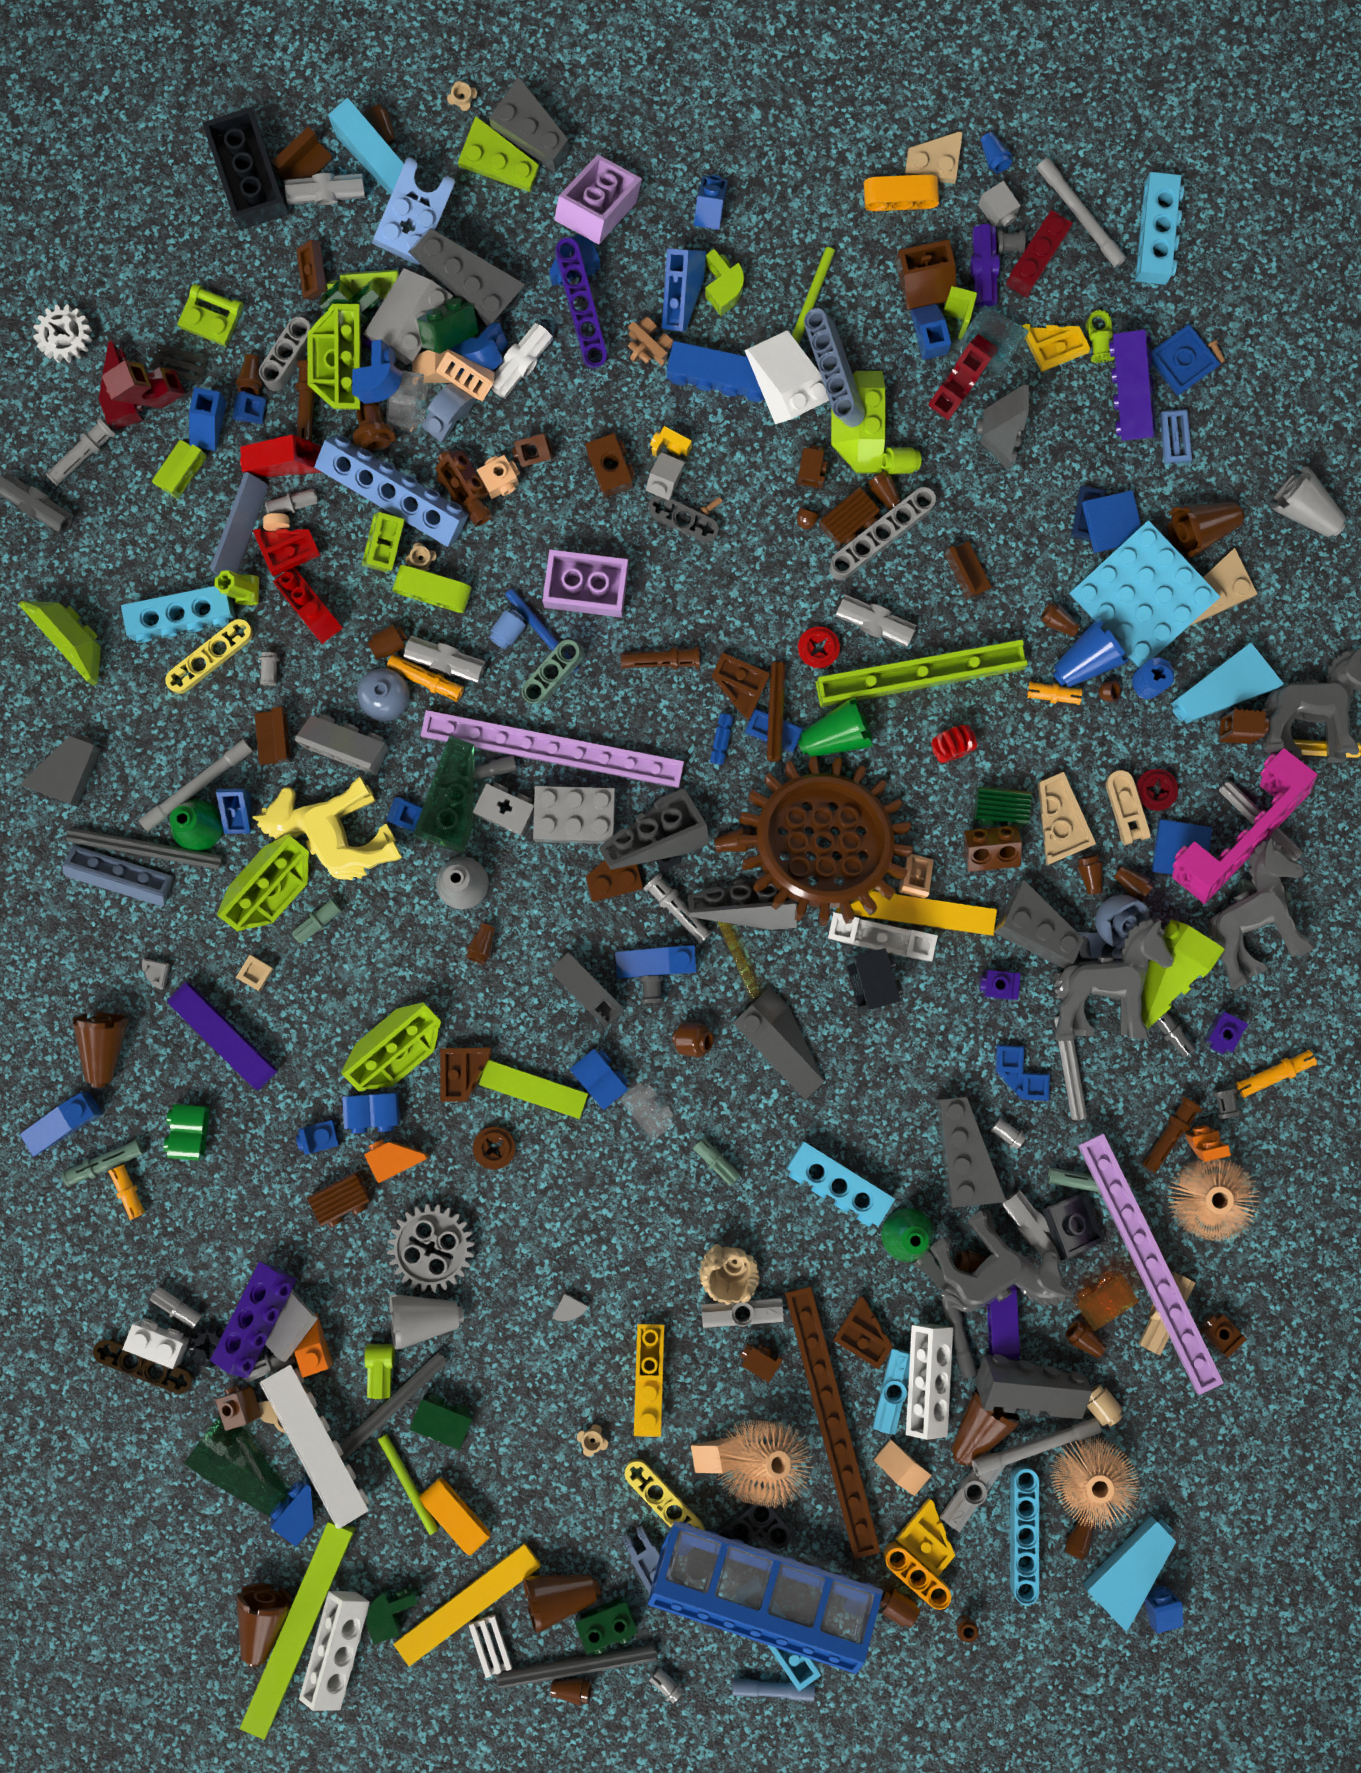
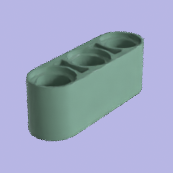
(565, 668)

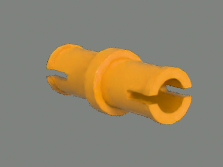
(1054, 693)
(126, 1191)

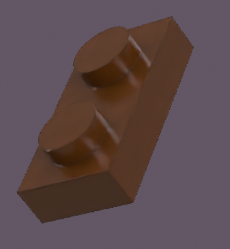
(311, 270)

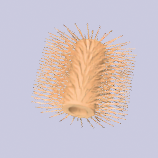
(1223, 1202)
(763, 1463)
(1096, 1481)

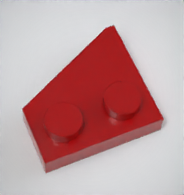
(286, 548)

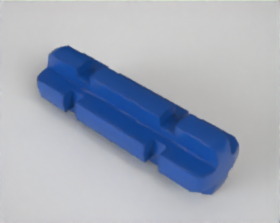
(721, 739)

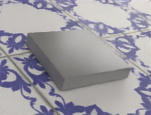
(290, 1327)

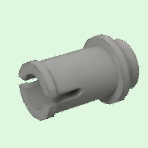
(268, 668)
(1008, 1133)
(666, 1685)

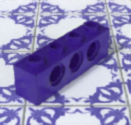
(253, 1320)

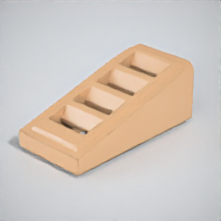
(470, 386)

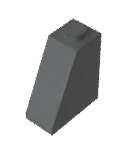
(65, 770)
(586, 990)

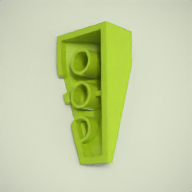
(1192, 955)

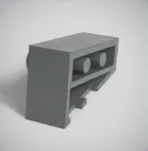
(529, 127)
(1038, 927)

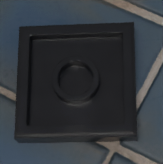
(1073, 1225)

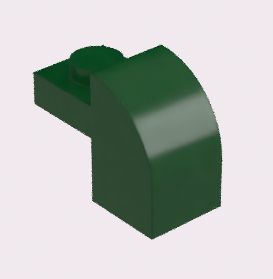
(342, 294)
(383, 1615)

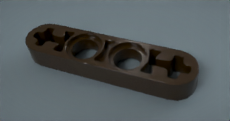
(142, 1370)

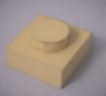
(254, 973)

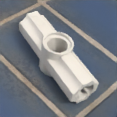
(520, 360)

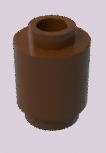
(387, 642)
(899, 1608)

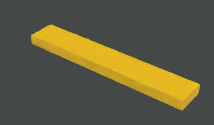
(930, 913)
(467, 1604)

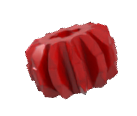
(954, 743)

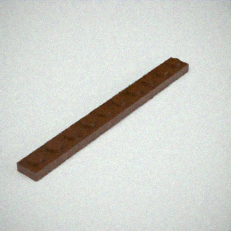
(832, 1422)

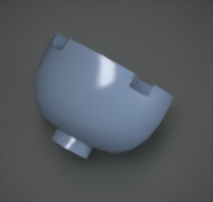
(383, 694)
(1118, 916)

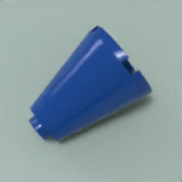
(1089, 656)

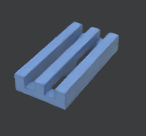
(1176, 459)

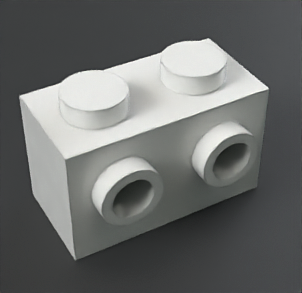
(156, 1343)

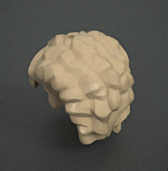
(729, 1274)

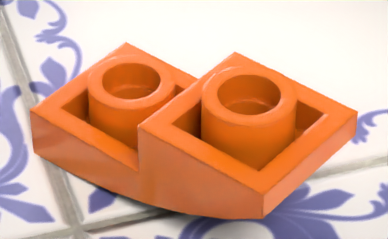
(1207, 1143)

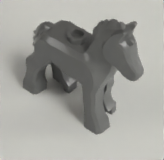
(1317, 703)
(1258, 910)
(1112, 979)
(996, 1274)

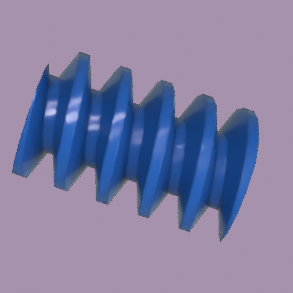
(1152, 678)

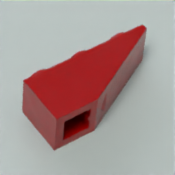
(307, 605)

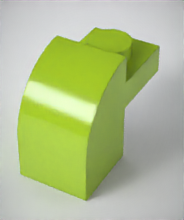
(728, 286)

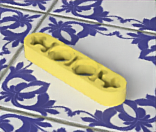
(206, 652)
(668, 1498)

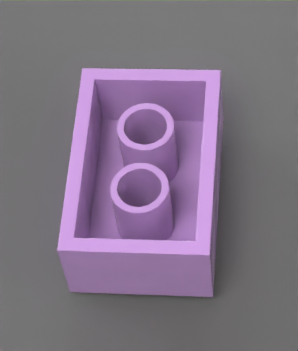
(597, 199)
(585, 583)

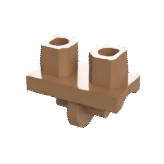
(641, 335)

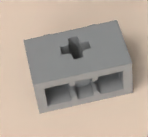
(489, 808)

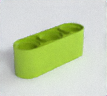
(431, 588)

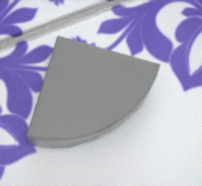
(156, 972)
(569, 1309)

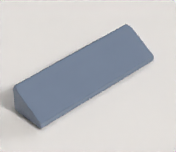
(239, 524)
(117, 875)

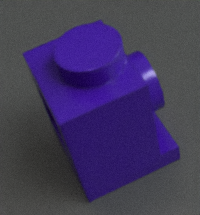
(1011, 985)
(1220, 1024)

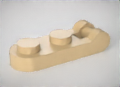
(1126, 807)

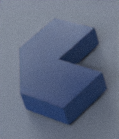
(1010, 1068)

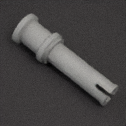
(89, 444)
(701, 931)

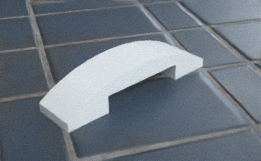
(879, 936)

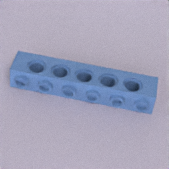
(333, 463)

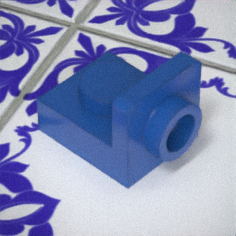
(317, 1137)

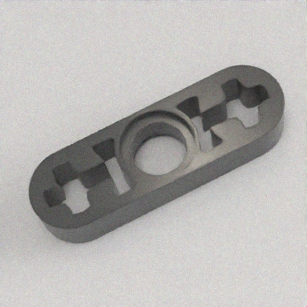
(680, 508)

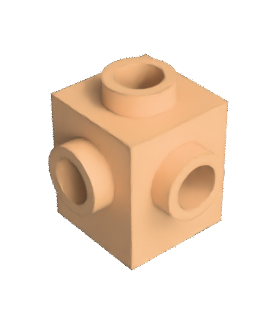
(499, 476)

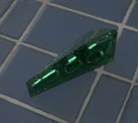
(447, 809)
(238, 1467)

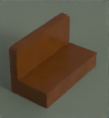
(302, 157)
(967, 570)
(273, 736)

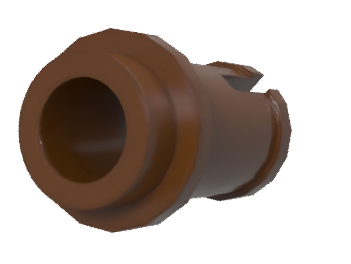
(971, 1632)

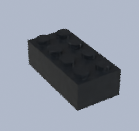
(245, 168)
(874, 979)

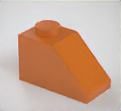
(392, 1158)
(313, 1351)

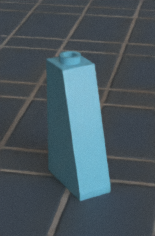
(366, 144)
(1232, 683)
(1131, 1571)

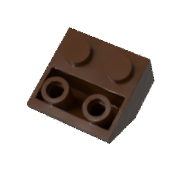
(926, 273)

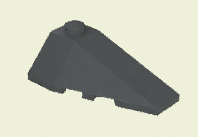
(1002, 425)

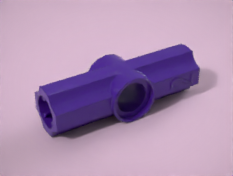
(985, 265)

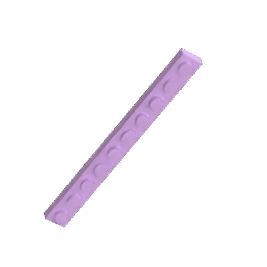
(554, 749)
(1150, 1264)

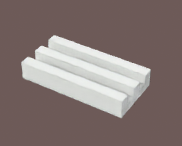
(498, 1668)

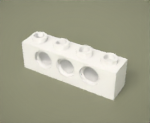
(929, 1381)
(334, 1650)

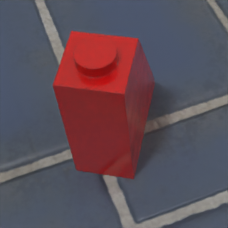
(280, 457)

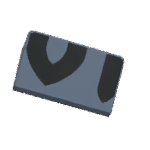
(1095, 946)

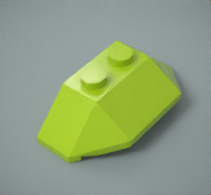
(333, 354)
(865, 443)
(68, 635)
(266, 885)
(392, 1048)

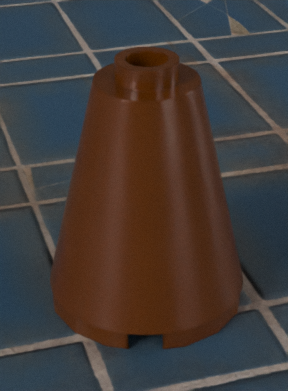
(1202, 525)
(99, 1045)
(981, 1430)
(558, 1597)
(260, 1619)

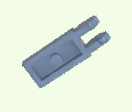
(644, 1560)

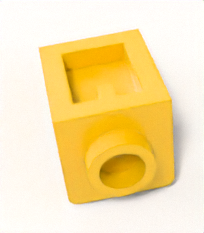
(675, 442)

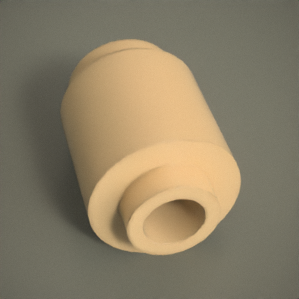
(1104, 1406)

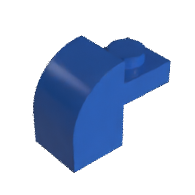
(485, 349)
(378, 380)

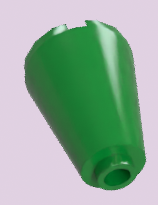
(837, 732)
(196, 825)
(900, 1228)

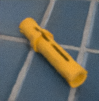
(430, 680)
(1285, 1069)

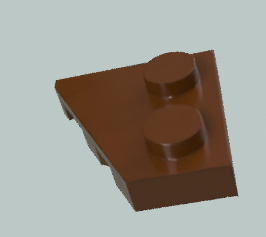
(740, 683)
(611, 883)
(461, 1072)
(863, 1335)

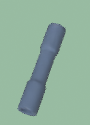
(755, 1688)

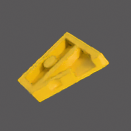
(1056, 344)
(927, 1538)

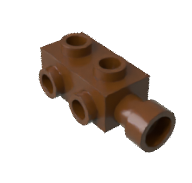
(463, 484)

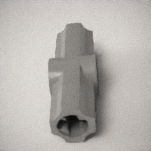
(324, 189)
(875, 620)
(444, 659)
(1030, 1223)
(761, 1311)
(962, 1506)

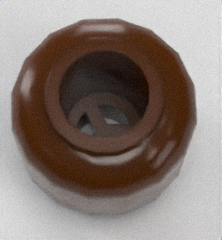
(693, 1039)

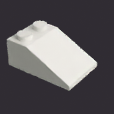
(786, 377)

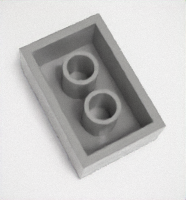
(573, 814)

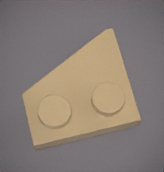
(936, 158)

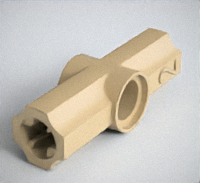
(1155, 1334)

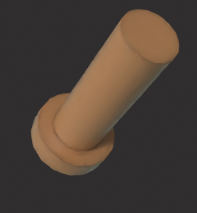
(1216, 350)
(705, 510)

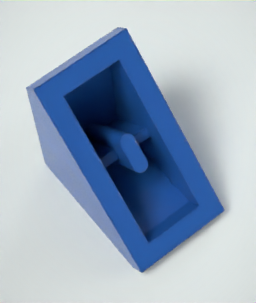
(235, 810)

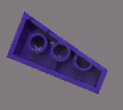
(1133, 385)

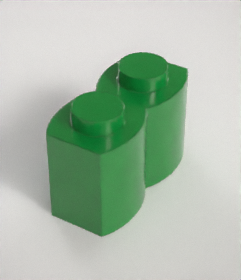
(187, 1132)

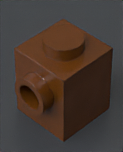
(238, 1407)

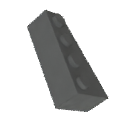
(466, 275)
(965, 1157)
(1031, 1388)

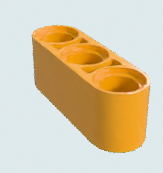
(901, 192)
(455, 1516)
(926, 1584)

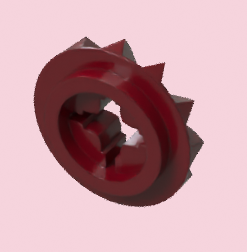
(1166, 783)

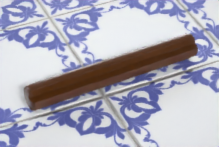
(776, 709)

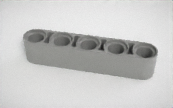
(891, 525)

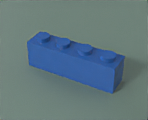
(713, 370)

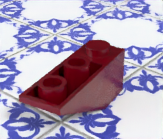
(117, 413)

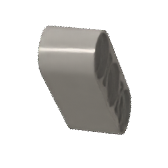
(285, 366)

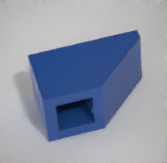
(710, 202)
(589, 258)
(931, 331)
(206, 418)
(295, 1515)
(1163, 1609)

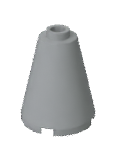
(1309, 504)
(469, 890)
(421, 1318)

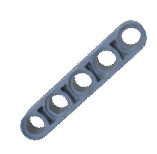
(821, 332)

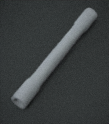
(1106, 244)
(230, 758)
(996, 1460)

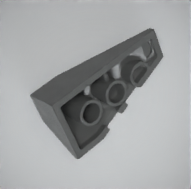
(663, 832)
(743, 906)
(775, 1034)

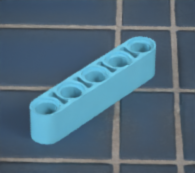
(1030, 1545)

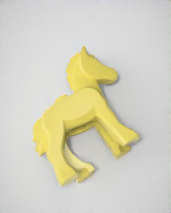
(326, 830)

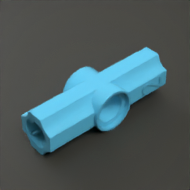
(889, 1408)

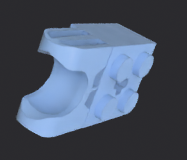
(413, 207)

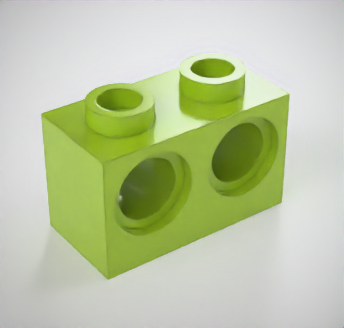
(382, 542)

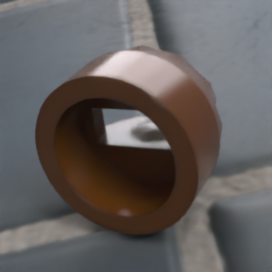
(806, 519)
(1110, 691)

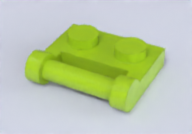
(206, 322)

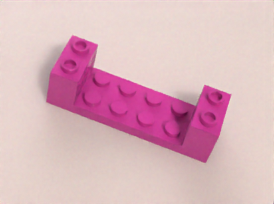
(1289, 784)

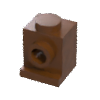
(544, 450)
(811, 467)
(1228, 1343)
(759, 1361)

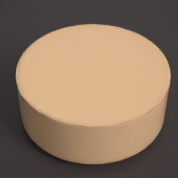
(276, 521)

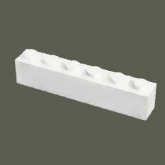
(314, 1446)

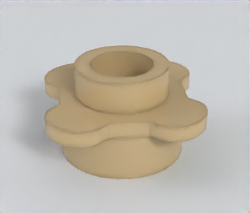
(458, 89)
(417, 551)
(591, 1448)

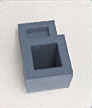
(445, 410)

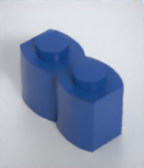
(599, 1078)
(371, 1111)

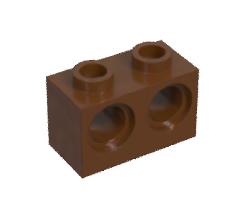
(992, 848)

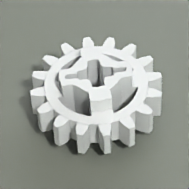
(66, 322)

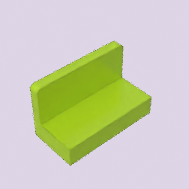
(960, 306)
(179, 468)

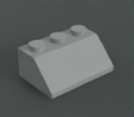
(398, 314)
(343, 743)

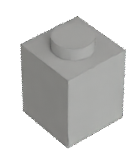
(999, 205)
(665, 476)

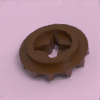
(492, 1160)

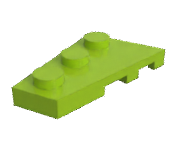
(497, 158)

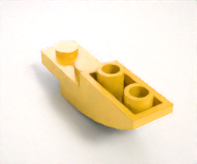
(649, 1380)

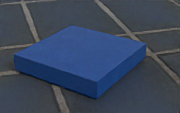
(1183, 360)
(1111, 520)
(1171, 838)

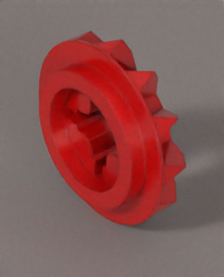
(818, 635)

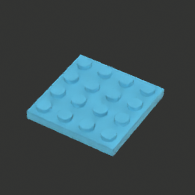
(1144, 594)

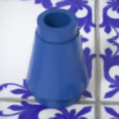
(996, 153)

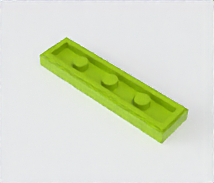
(533, 1089)

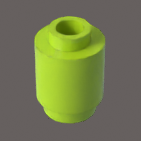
(901, 460)

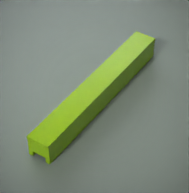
(921, 673)
(297, 1630)

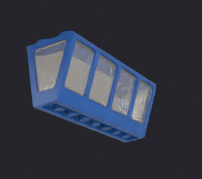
(765, 1597)

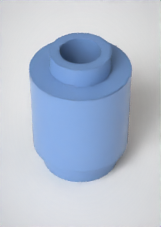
(507, 629)

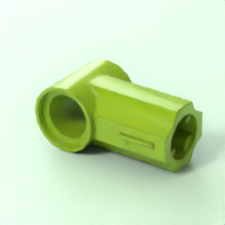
(241, 587)
(379, 1361)

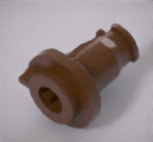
(372, 431)

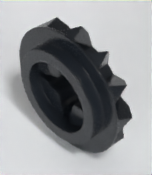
(200, 1337)

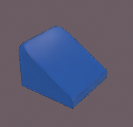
(249, 408)
(403, 813)

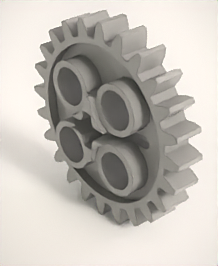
(421, 1270)

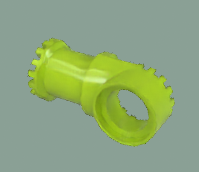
(1100, 338)

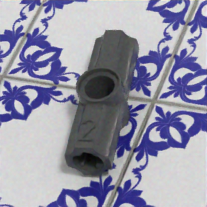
(35, 503)

